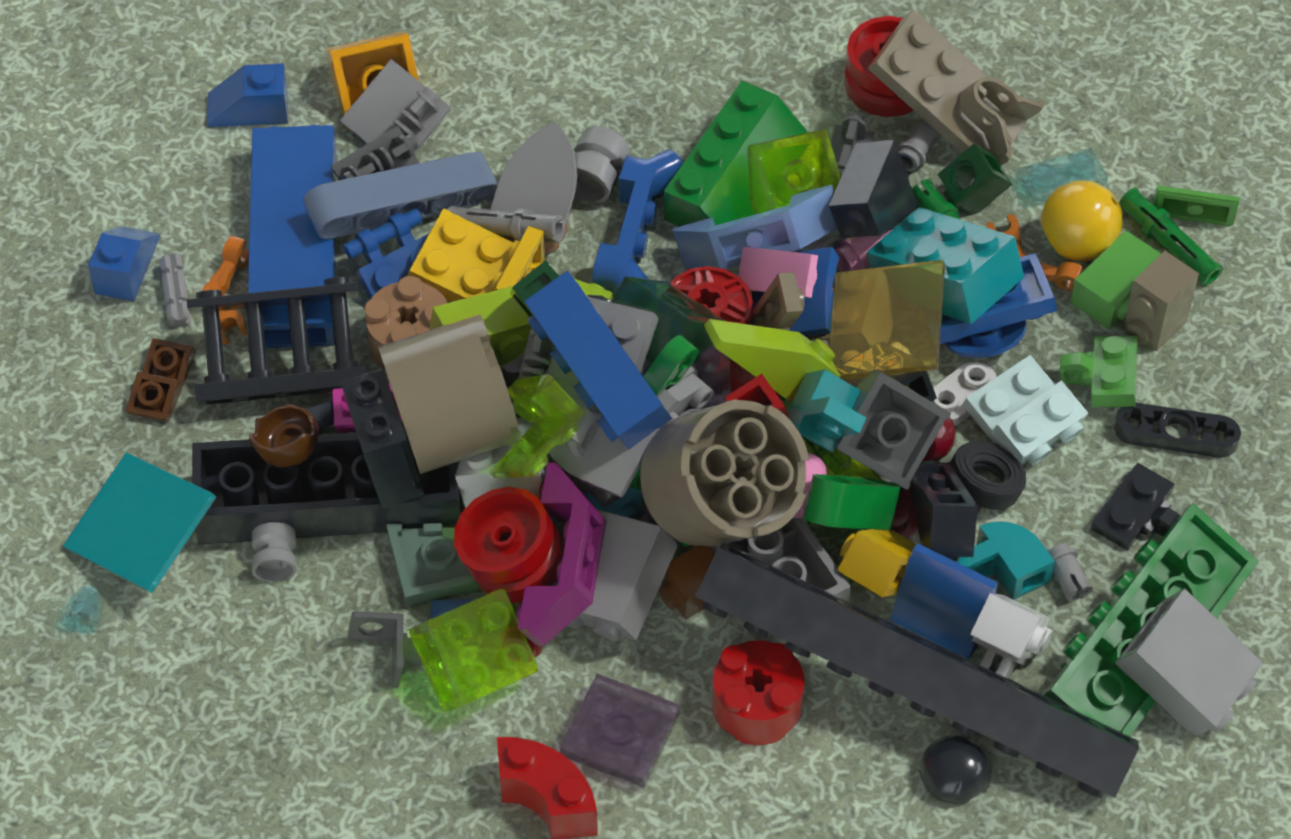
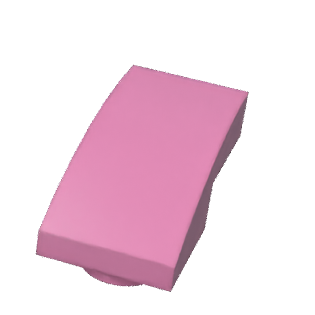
(761, 266)

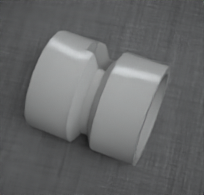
(598, 163)

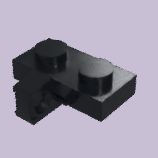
(1137, 508)

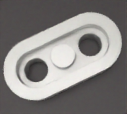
(959, 386)

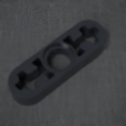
(1189, 419)

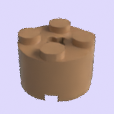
(399, 313)

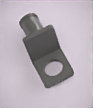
(402, 647)

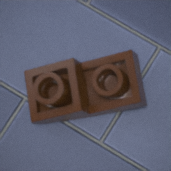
(162, 380)

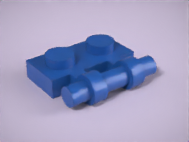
(394, 266)

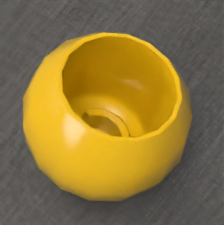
(1081, 220)

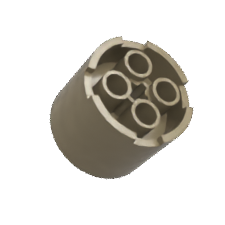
(450, 393)
(724, 473)

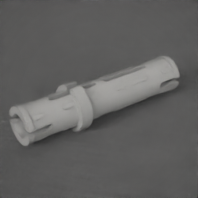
(514, 223)

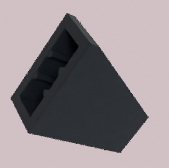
(872, 191)

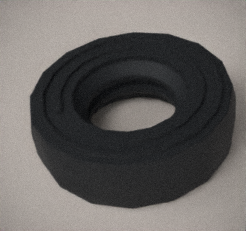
(997, 461)

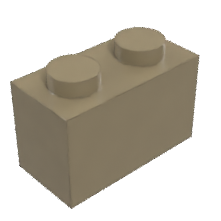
(1160, 301)

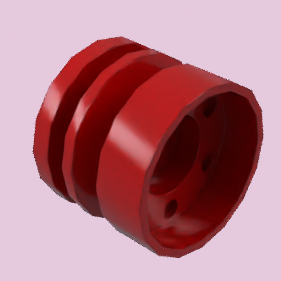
(718, 291)

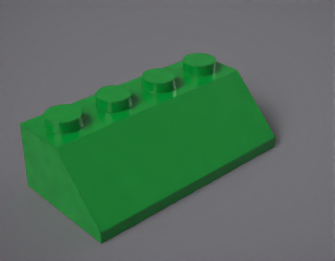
(716, 171)

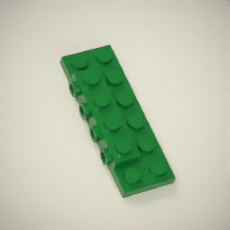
(1189, 557)

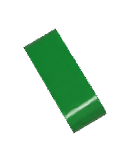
(851, 502)

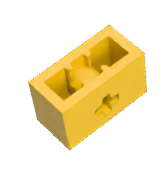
(876, 559)

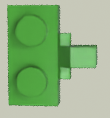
(1108, 370)

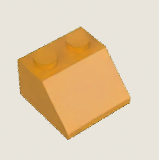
(359, 62)

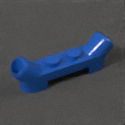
(639, 185)

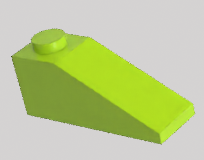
(775, 353)

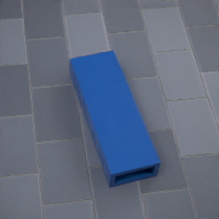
(282, 239)

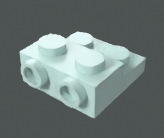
(1026, 411)

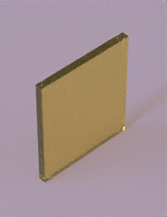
(887, 319)

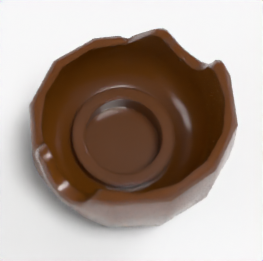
(285, 436)

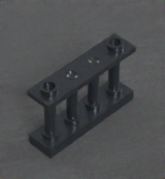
(260, 381)

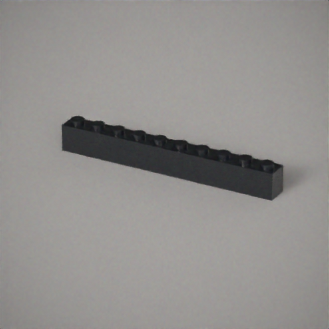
(917, 670)

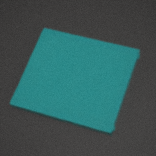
(139, 522)

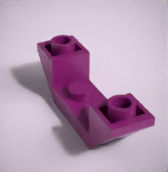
(551, 608)

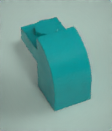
(824, 409)
(1013, 556)

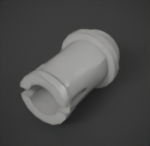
(916, 146)
(1069, 572)

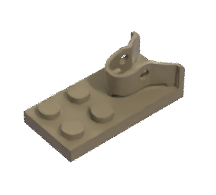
(951, 89)

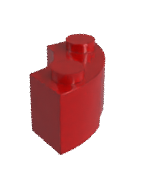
(548, 785)

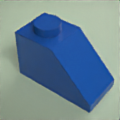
(250, 97)
(121, 261)

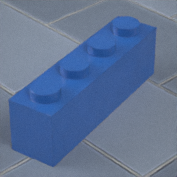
(597, 360)

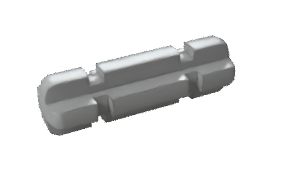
(175, 290)

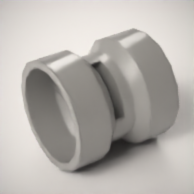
(274, 551)

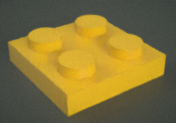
(460, 257)

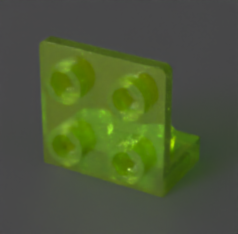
(554, 420)
(473, 650)

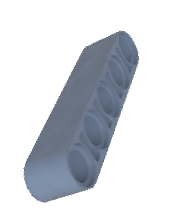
(369, 199)

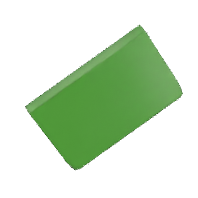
(1197, 205)

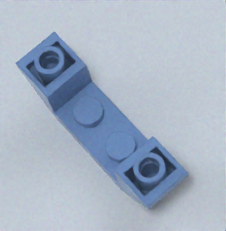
(778, 229)

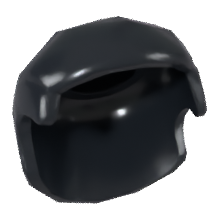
(955, 769)

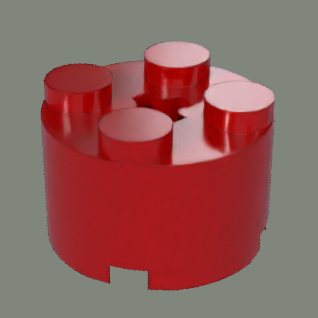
(757, 691)

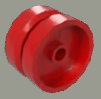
(860, 83)
(508, 542)

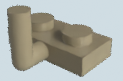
(780, 304)

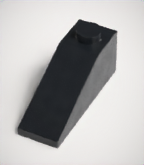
(943, 510)

